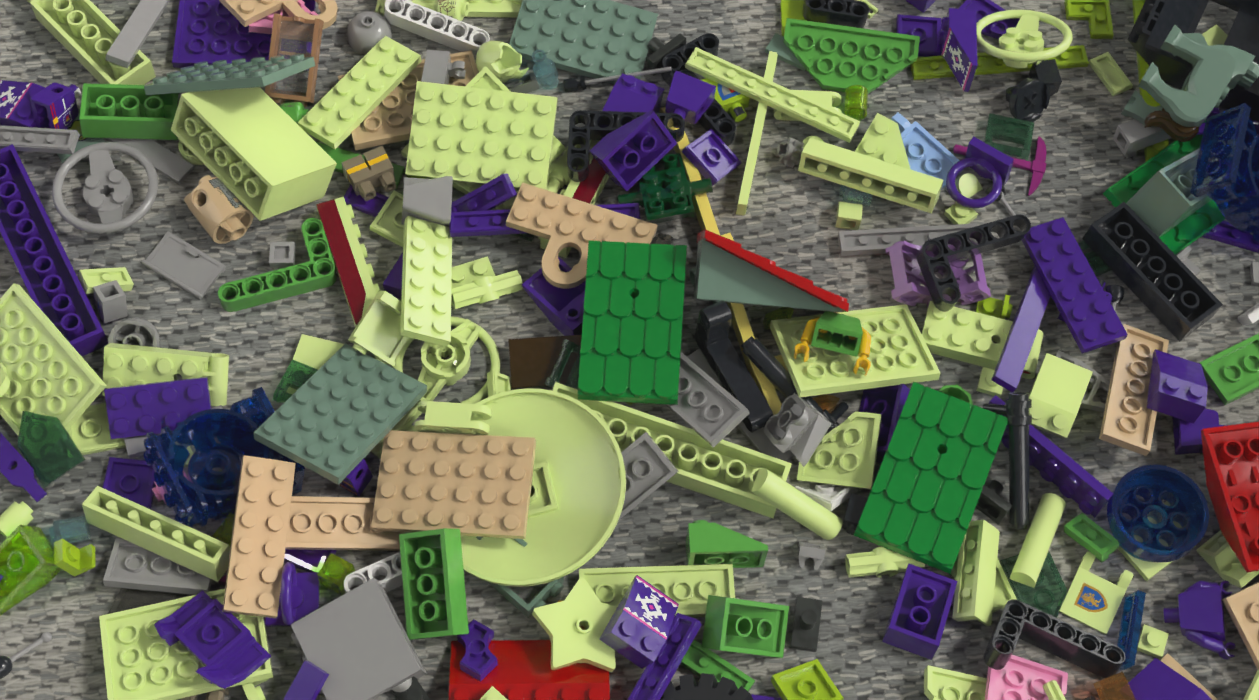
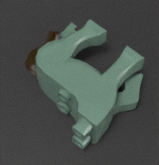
(1213, 75)

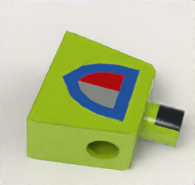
(730, 100)

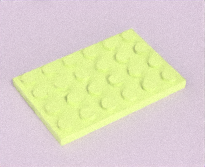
(481, 134)
(896, 354)
(41, 365)
(147, 668)

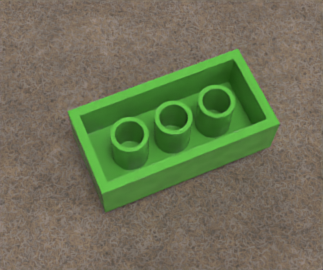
(126, 112)
(433, 583)

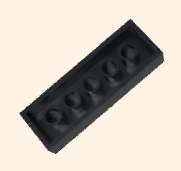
(1152, 271)

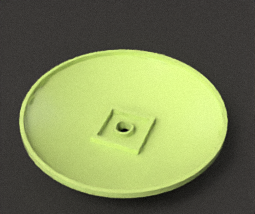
(576, 487)

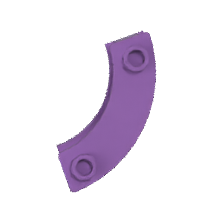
(909, 290)

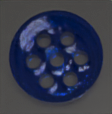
(1186, 507)

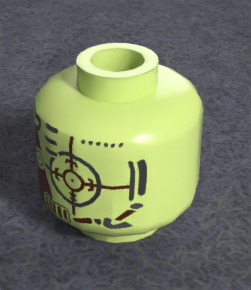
(453, 8)

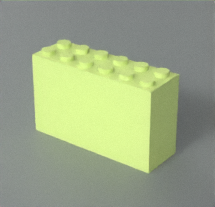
(253, 149)

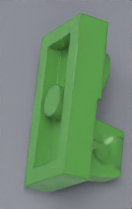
(1091, 537)

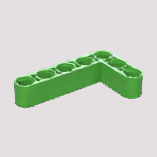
(285, 276)

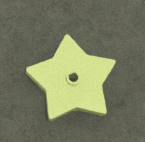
(567, 639)

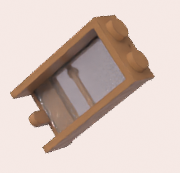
(293, 37)

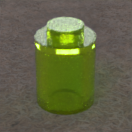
(856, 102)

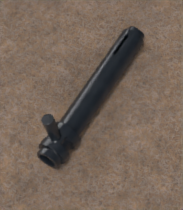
(781, 378)
(1018, 420)

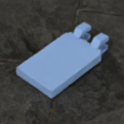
(924, 151)

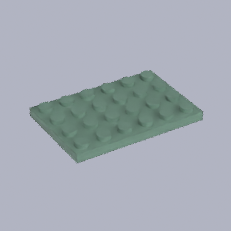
(585, 35)
(229, 75)
(340, 413)

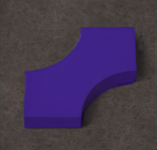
(478, 659)

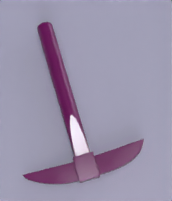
(1037, 166)

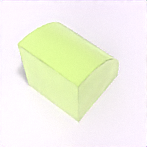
(848, 215)

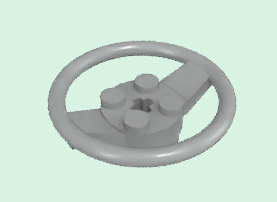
(102, 181)

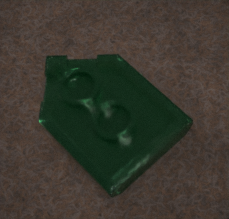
(47, 447)
(1048, 591)

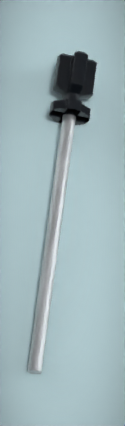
(572, 84)

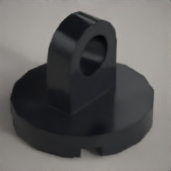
(1028, 99)

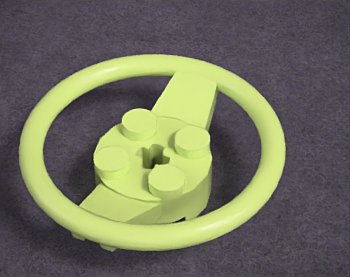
(1024, 43)
(438, 372)

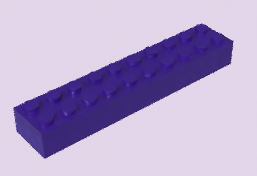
(43, 259)

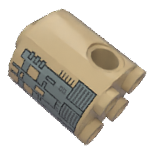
(218, 210)

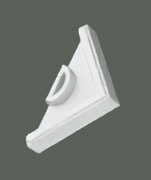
(828, 495)

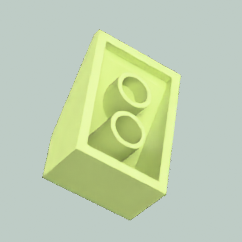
(1057, 395)

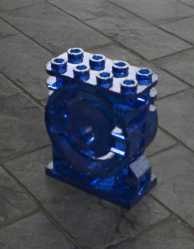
(1230, 168)
(207, 491)

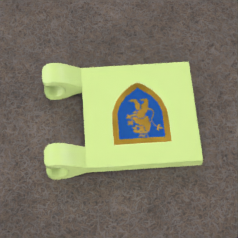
(1094, 598)

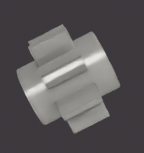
(790, 152)

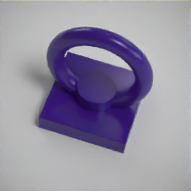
(986, 163)
(297, 596)

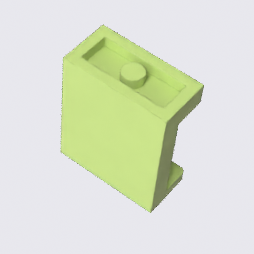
(380, 329)

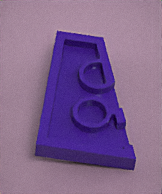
(985, 8)

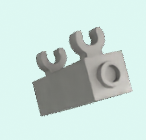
(439, 67)
(1133, 137)

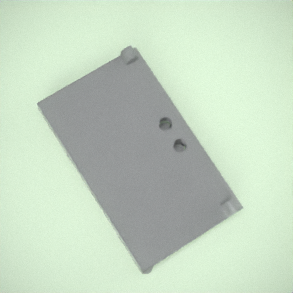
(177, 263)

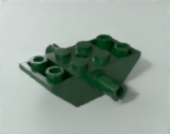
(666, 191)

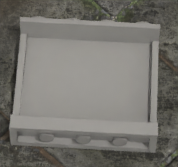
(358, 644)

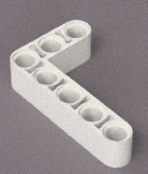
(429, 18)
(388, 568)

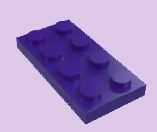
(150, 406)

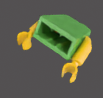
(837, 334)

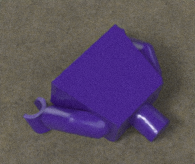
(1202, 616)

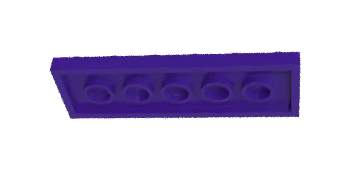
(1073, 285)
(1062, 470)

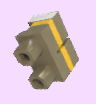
(370, 173)

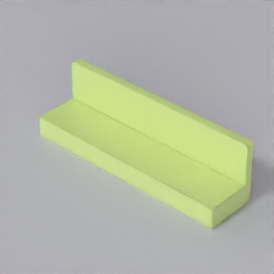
(976, 573)

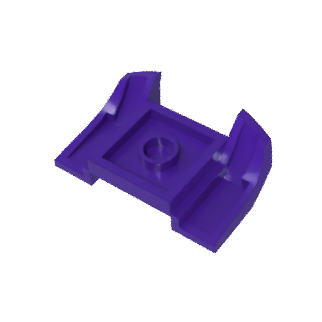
(215, 640)

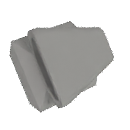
(428, 199)
(797, 428)

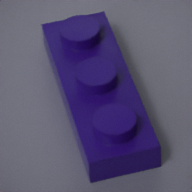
(487, 196)

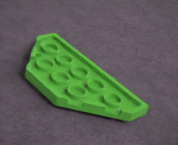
(849, 55)

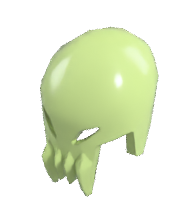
(500, 60)

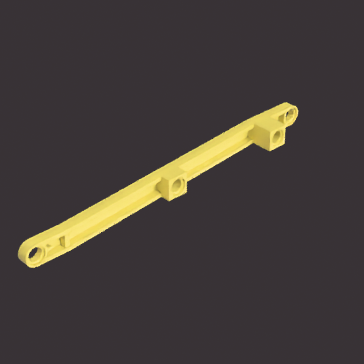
(739, 317)

